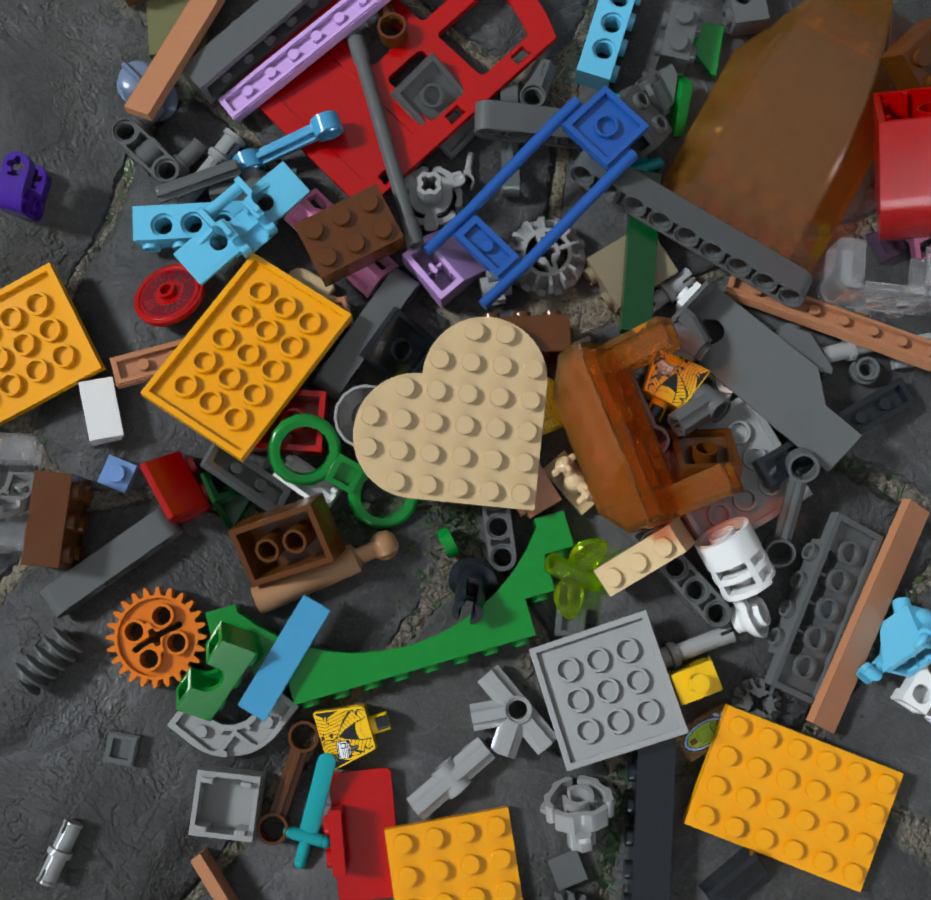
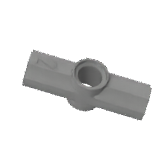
(450, 778)

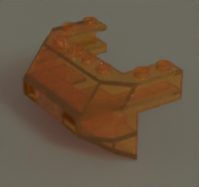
(617, 439)

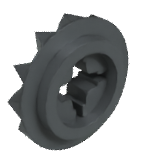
(756, 687)

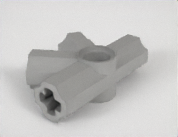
(509, 729)

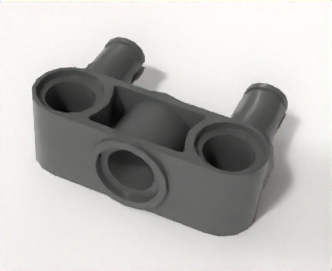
(150, 154)

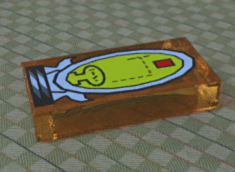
(700, 733)

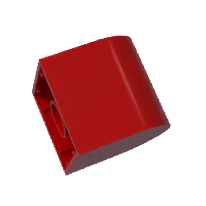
(902, 163)

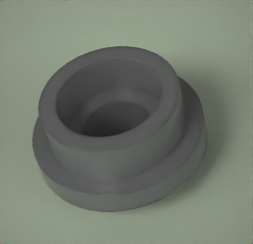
(872, 367)

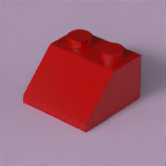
(177, 486)

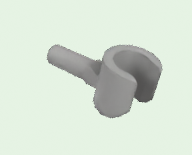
(468, 169)

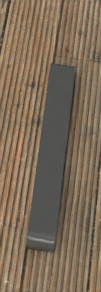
(699, 232)

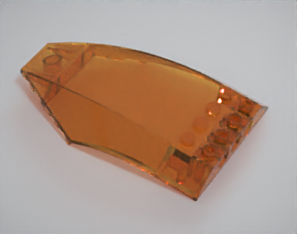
(790, 127)

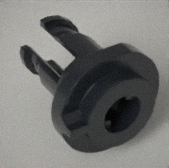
(474, 582)

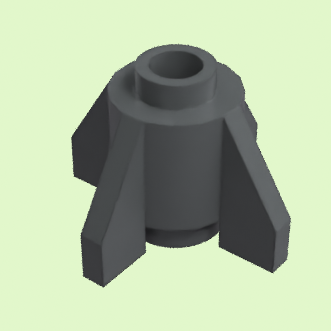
(659, 89)
(693, 337)

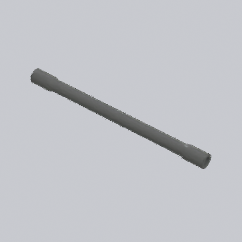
(409, 224)

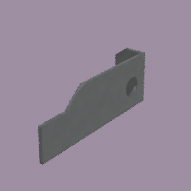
(770, 377)

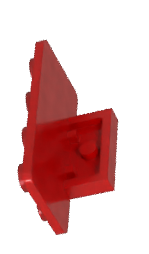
(356, 823)

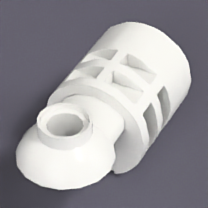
(740, 571)

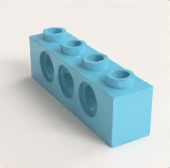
(591, 69)
(150, 220)

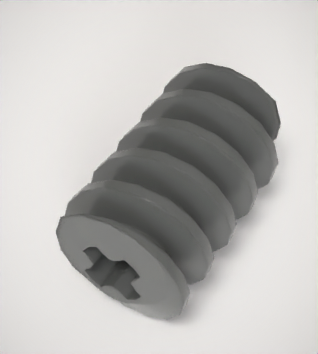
(48, 660)

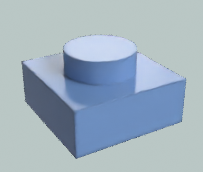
(118, 474)

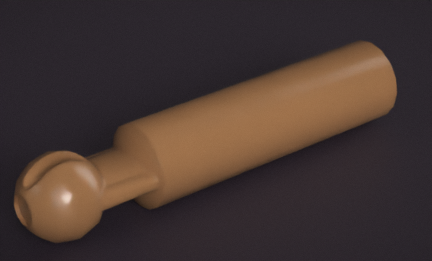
(286, 590)

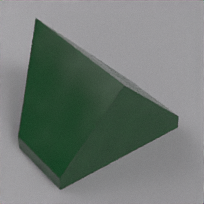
(226, 500)

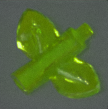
(576, 574)

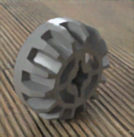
(545, 278)

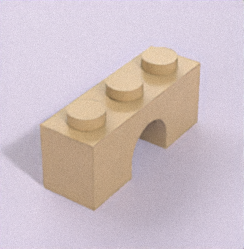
(644, 557)

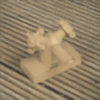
(570, 481)

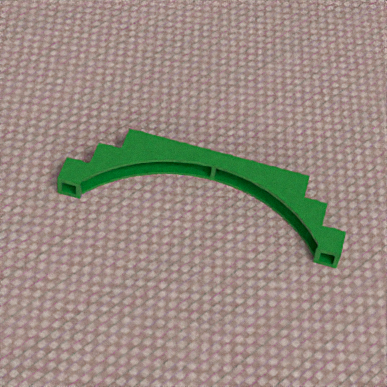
(503, 622)

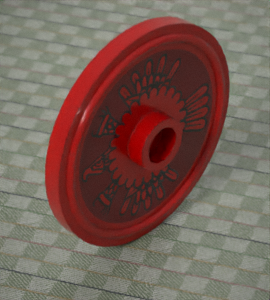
(168, 296)

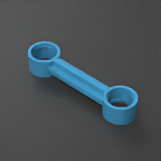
(322, 128)

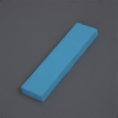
(284, 658)

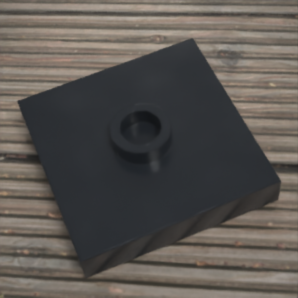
(398, 346)

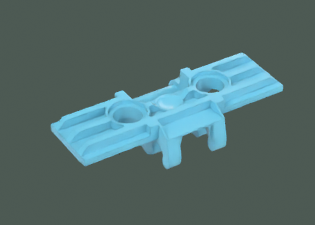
(247, 229)

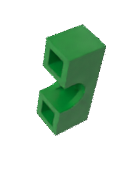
(206, 692)

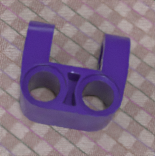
(16, 193)

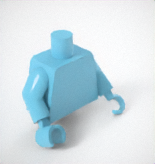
(904, 643)

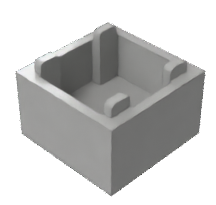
(227, 803)

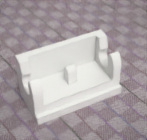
(101, 411)
(329, 490)

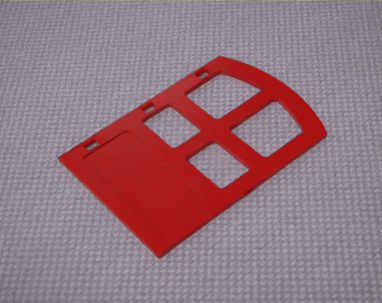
(334, 84)

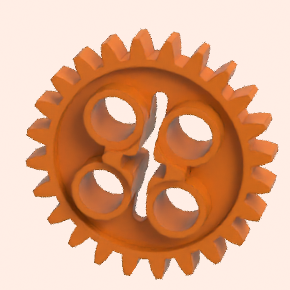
(145, 612)

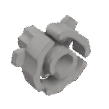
(432, 195)
(580, 814)

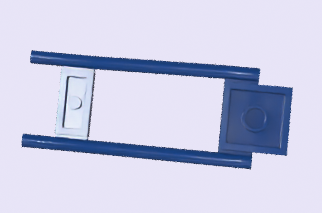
(603, 130)

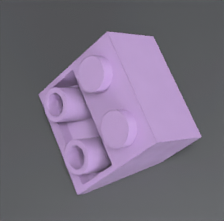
(445, 271)

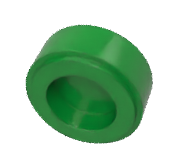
(448, 542)

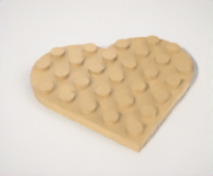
(463, 424)

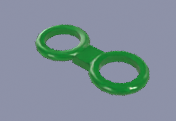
(337, 470)

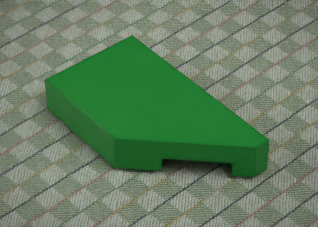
(709, 48)
(681, 105)

